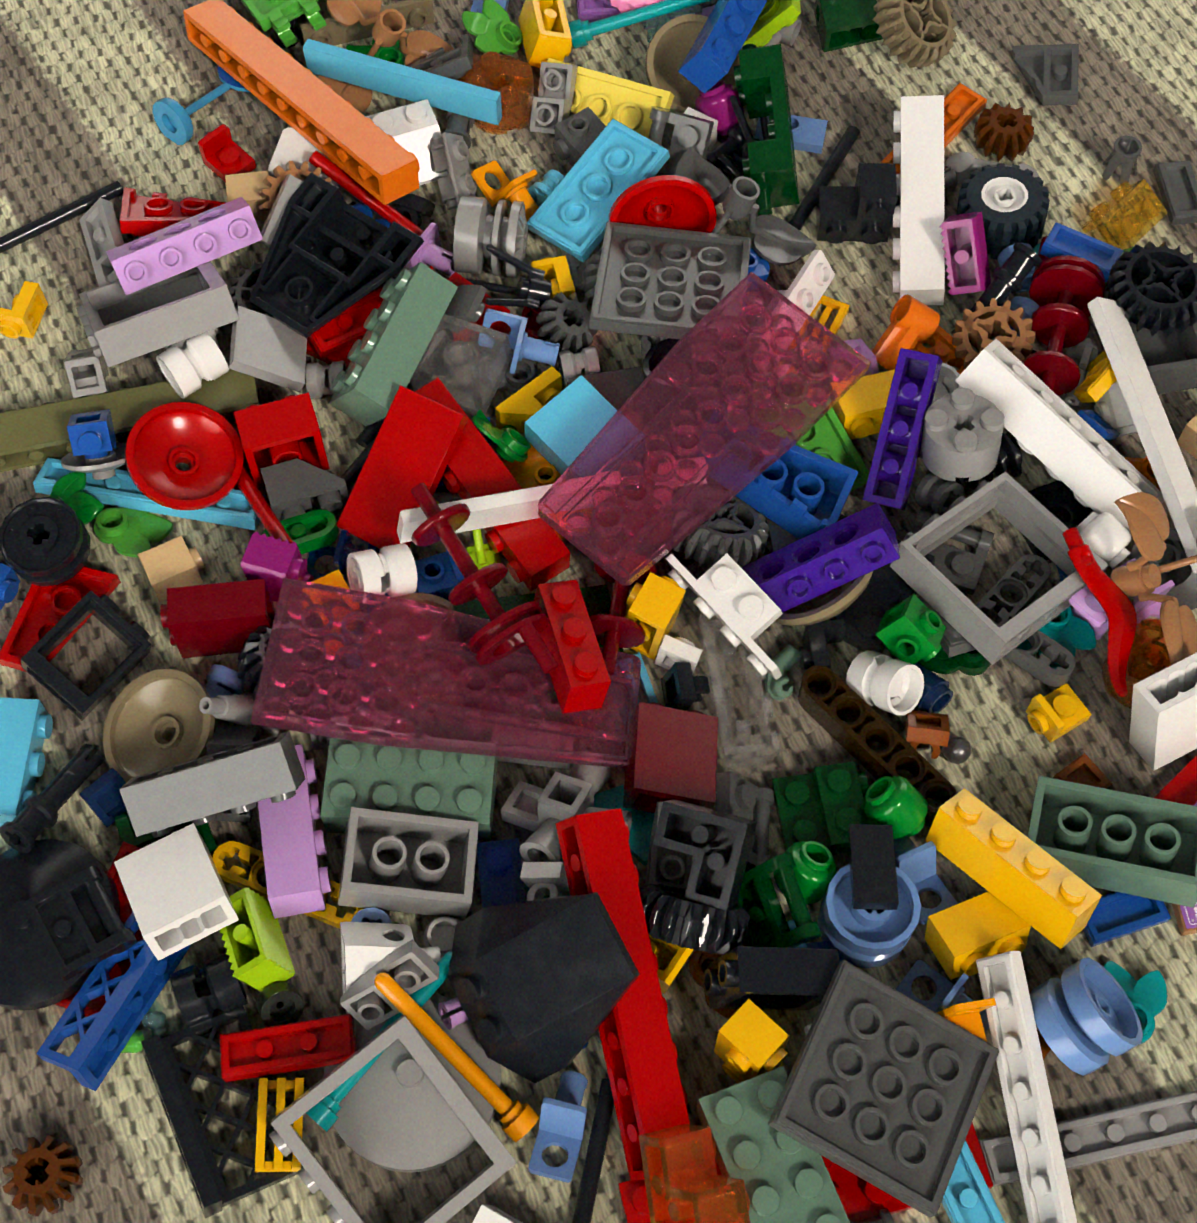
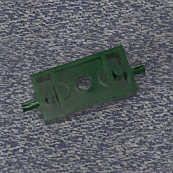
(764, 91)

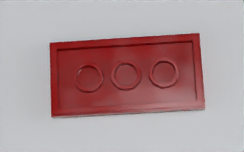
(408, 451)

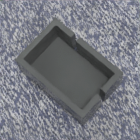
(1170, 358)

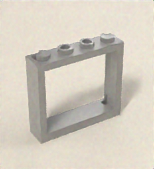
(160, 325)
(963, 615)
(315, 1175)

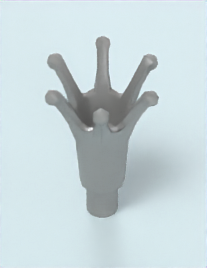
(233, 709)

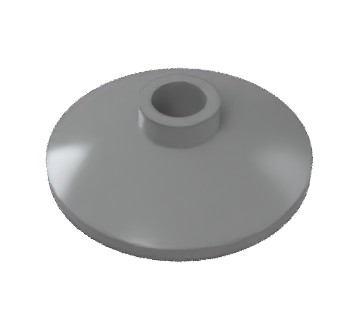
(101, 467)

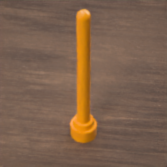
(515, 1117)

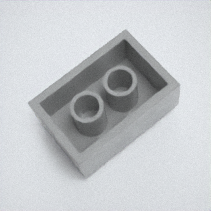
(408, 863)

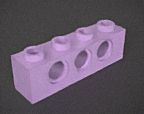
(184, 245)

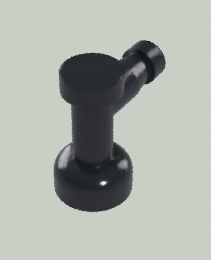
(720, 155)

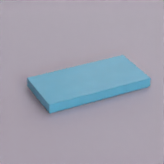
(581, 203)

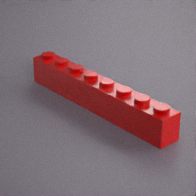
(636, 1032)

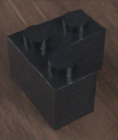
(861, 210)
(718, 845)

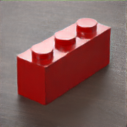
(582, 673)

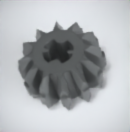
(575, 314)

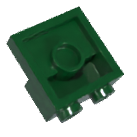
(821, 805)

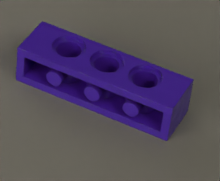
(902, 429)
(826, 558)

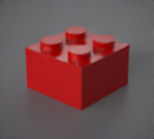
(273, 431)

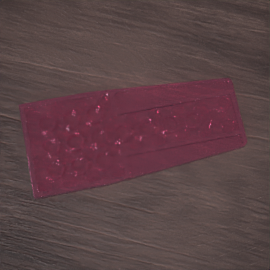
(700, 429)
(406, 679)

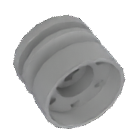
(478, 228)

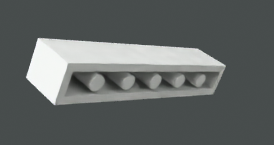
(921, 199)
(1054, 432)

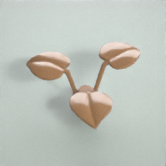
(386, 32)
(1139, 578)

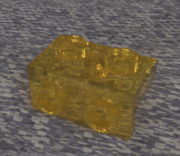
(1126, 215)

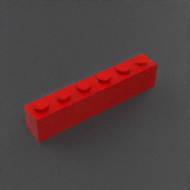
(475, 471)

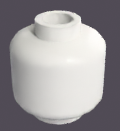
(1105, 537)

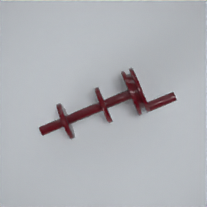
(1062, 291)
(508, 629)
(614, 629)

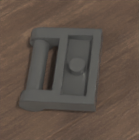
(687, 133)
(956, 564)
(747, 801)

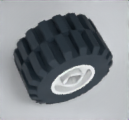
(1010, 202)

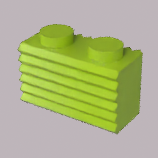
(256, 942)

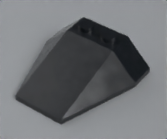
(326, 258)
(539, 979)

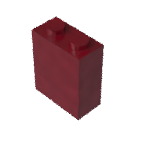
(216, 616)
(671, 758)

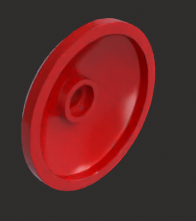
(666, 203)
(189, 436)

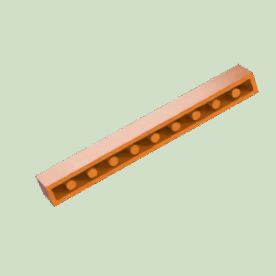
(303, 101)

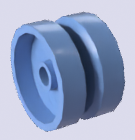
(867, 935)
(1085, 1016)

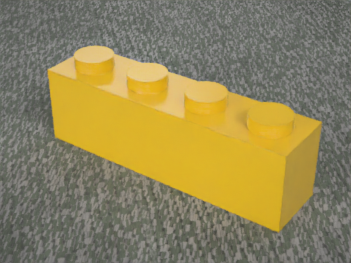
(1013, 868)

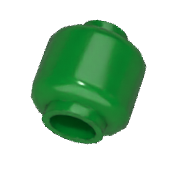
(897, 804)
(813, 869)

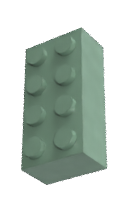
(392, 344)
(409, 783)
(1118, 839)
(779, 1174)

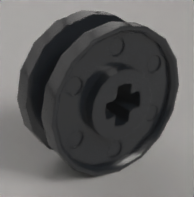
(44, 541)

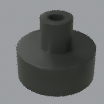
(280, 1004)

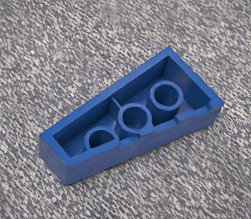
(801, 491)

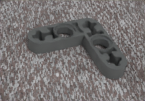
(1052, 651)

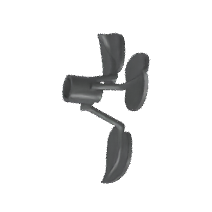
(774, 238)

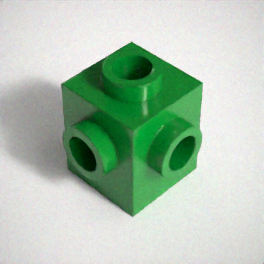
(911, 631)

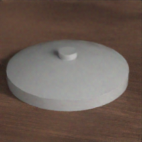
(398, 1114)

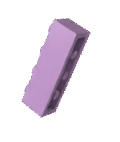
(293, 849)

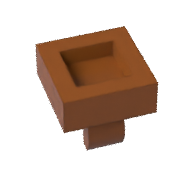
(927, 729)

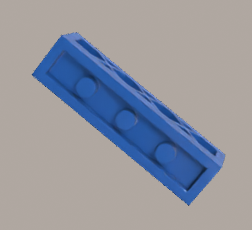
(126, 1003)

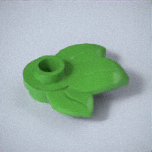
(493, 29)
(130, 529)

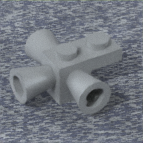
(542, 808)

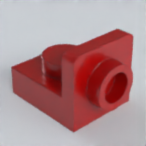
(223, 154)

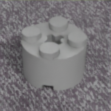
(962, 436)

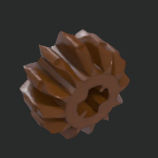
(1003, 131)
(26, 1184)

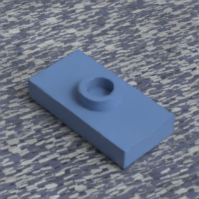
(807, 133)

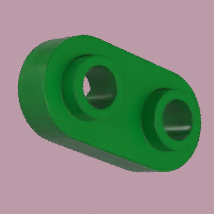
(311, 530)

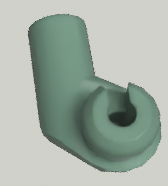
(785, 661)

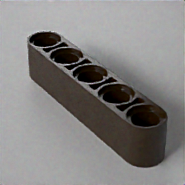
(866, 728)

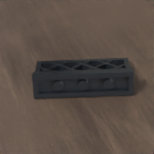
(185, 1122)

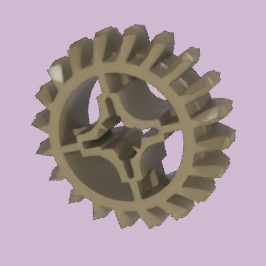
(916, 30)

